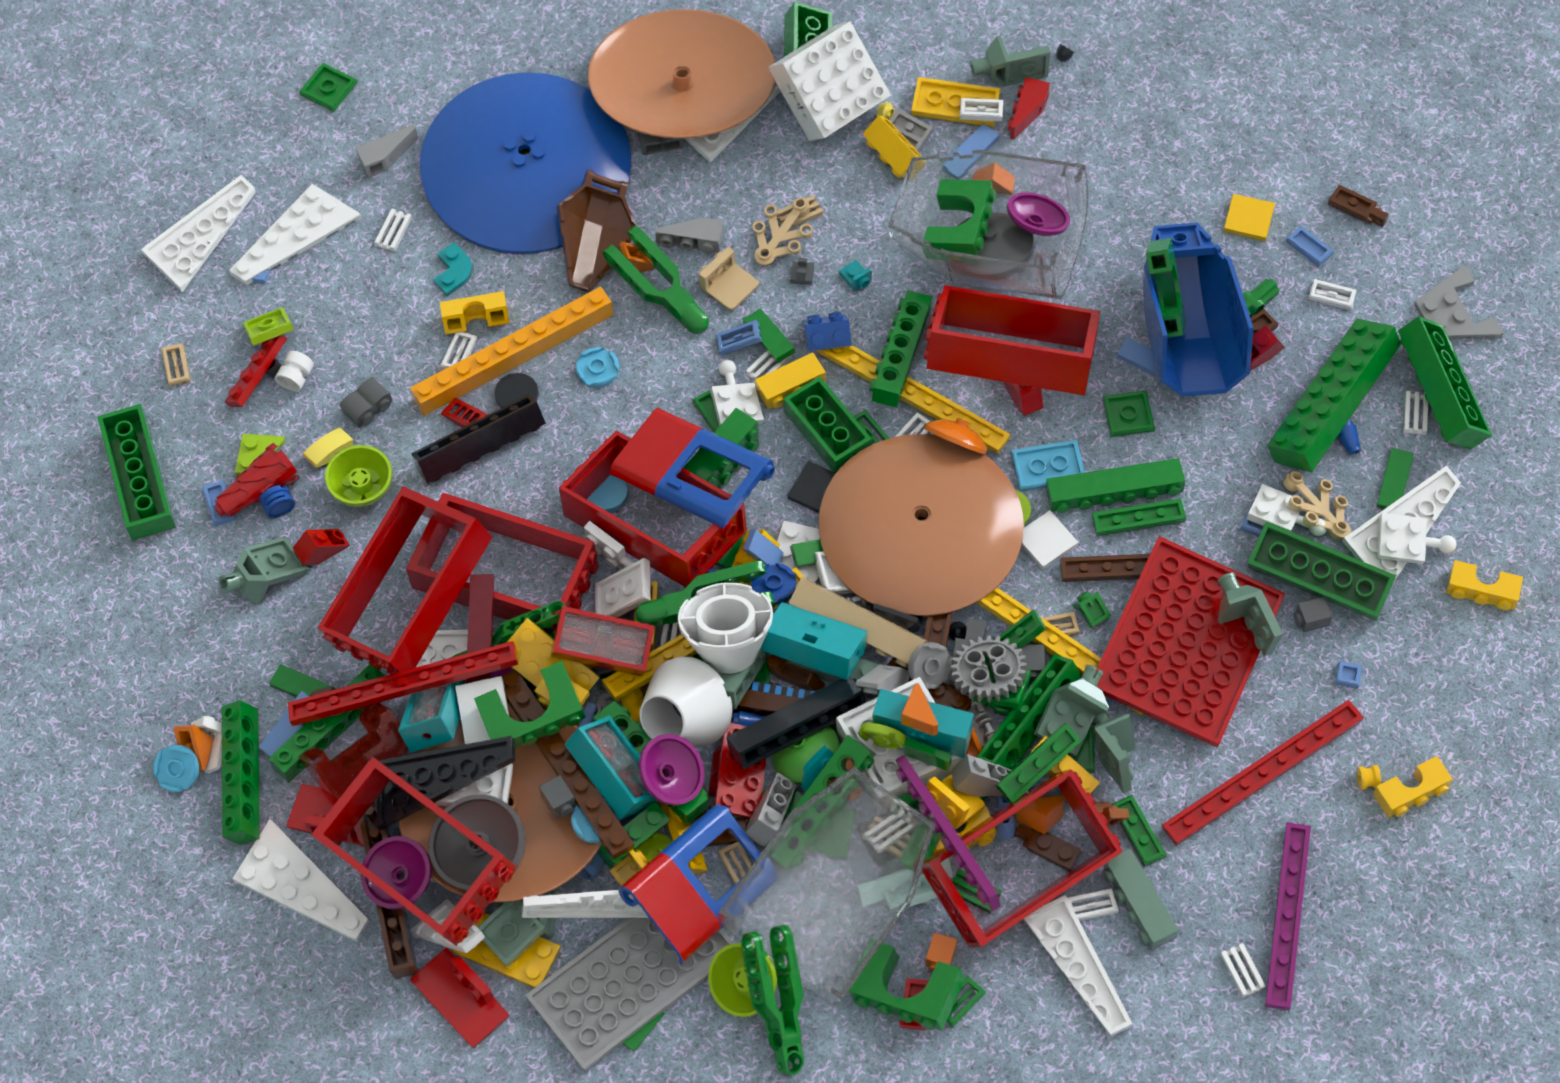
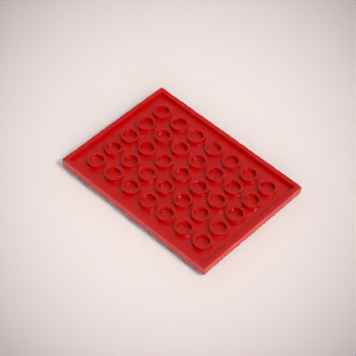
(1172, 651)

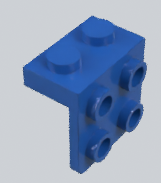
(827, 331)

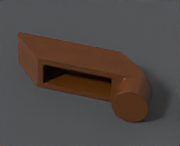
(793, 674)

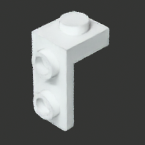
(213, 729)

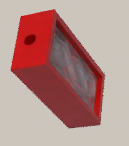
(602, 641)

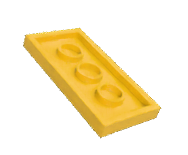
(943, 99)
(534, 654)
(529, 968)

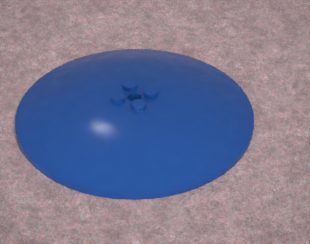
(509, 198)

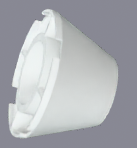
(726, 625)
(698, 696)

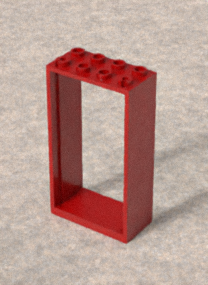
(1006, 359)
(514, 527)
(375, 564)
(680, 568)
(353, 806)
(1093, 823)

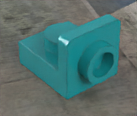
(856, 275)

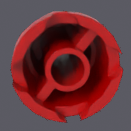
(264, 472)

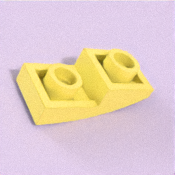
(325, 448)

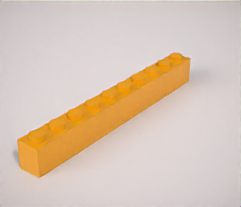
(512, 351)

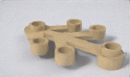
(781, 234)
(1335, 525)

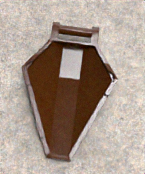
(591, 223)

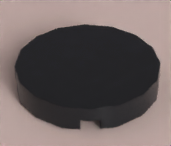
(515, 387)

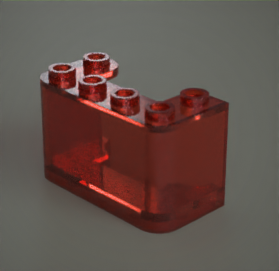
(380, 742)

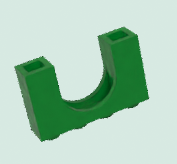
(968, 196)
(1163, 265)
(562, 711)
(928, 1008)

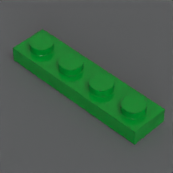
(1138, 517)
(1038, 763)

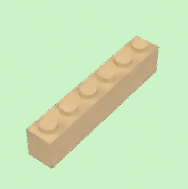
(881, 633)

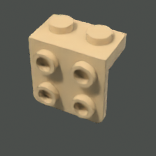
(727, 280)

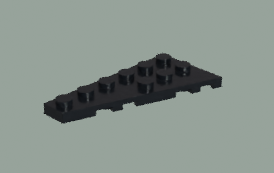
(439, 775)

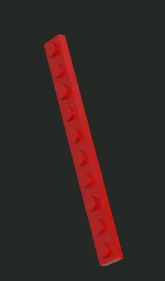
(402, 683)
(1262, 772)

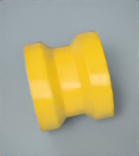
(1368, 777)

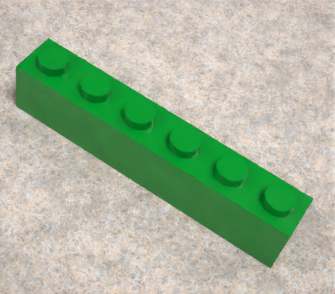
(1115, 485)

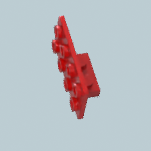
(733, 786)
(311, 808)
(460, 997)

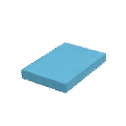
(1046, 461)

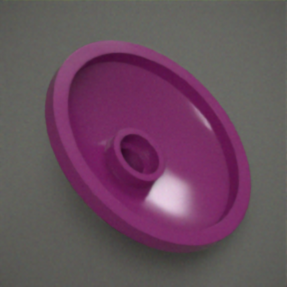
(1038, 214)
(681, 766)
(388, 861)

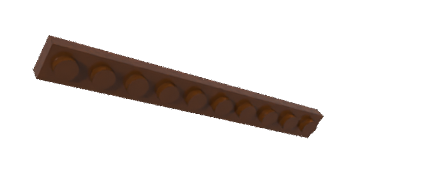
(564, 764)

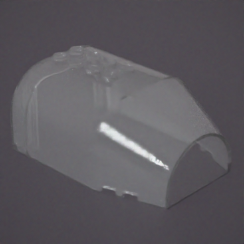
(1053, 256)
(837, 878)

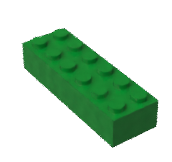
(1444, 383)
(136, 472)
(1321, 571)

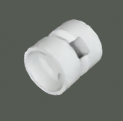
(294, 370)

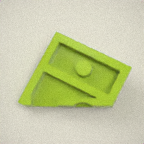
(252, 446)

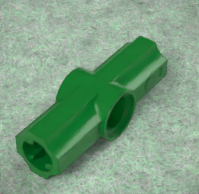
(1260, 296)

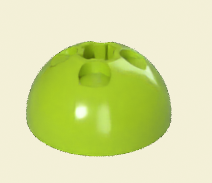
(358, 476)
(729, 980)

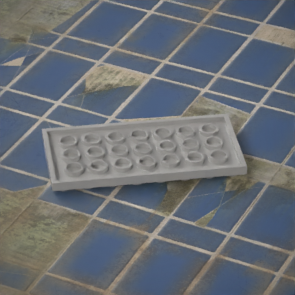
(618, 988)

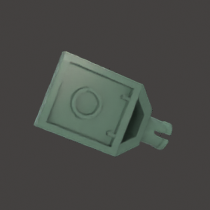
(1012, 68)
(261, 567)
(1252, 605)
(1075, 705)
(1113, 741)
(511, 934)

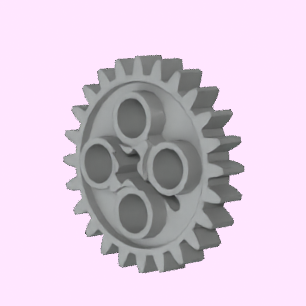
(1005, 663)

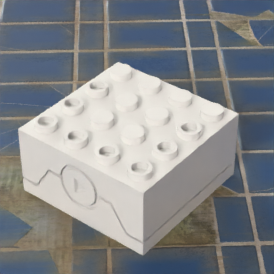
(829, 81)
(885, 762)

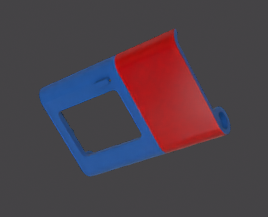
(663, 449)
(672, 892)

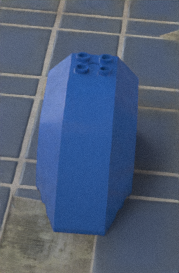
(1218, 328)

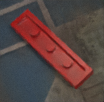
(254, 372)

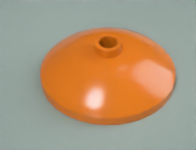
(958, 433)

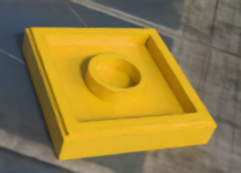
(1249, 217)

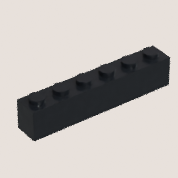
(478, 439)
(794, 722)

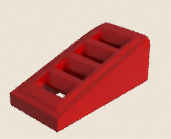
(459, 421)

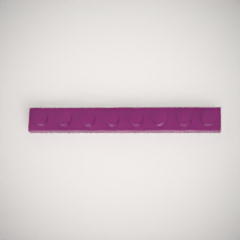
(950, 839)
(1287, 916)

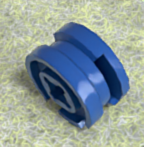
(277, 501)

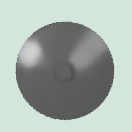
(1006, 239)
(488, 817)

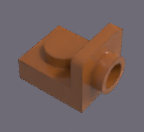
(1112, 813)

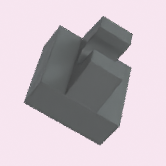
(802, 272)

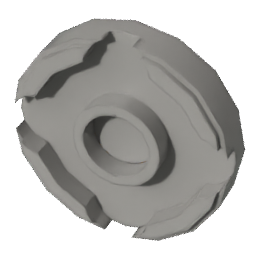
(931, 664)

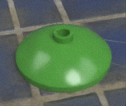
(792, 759)

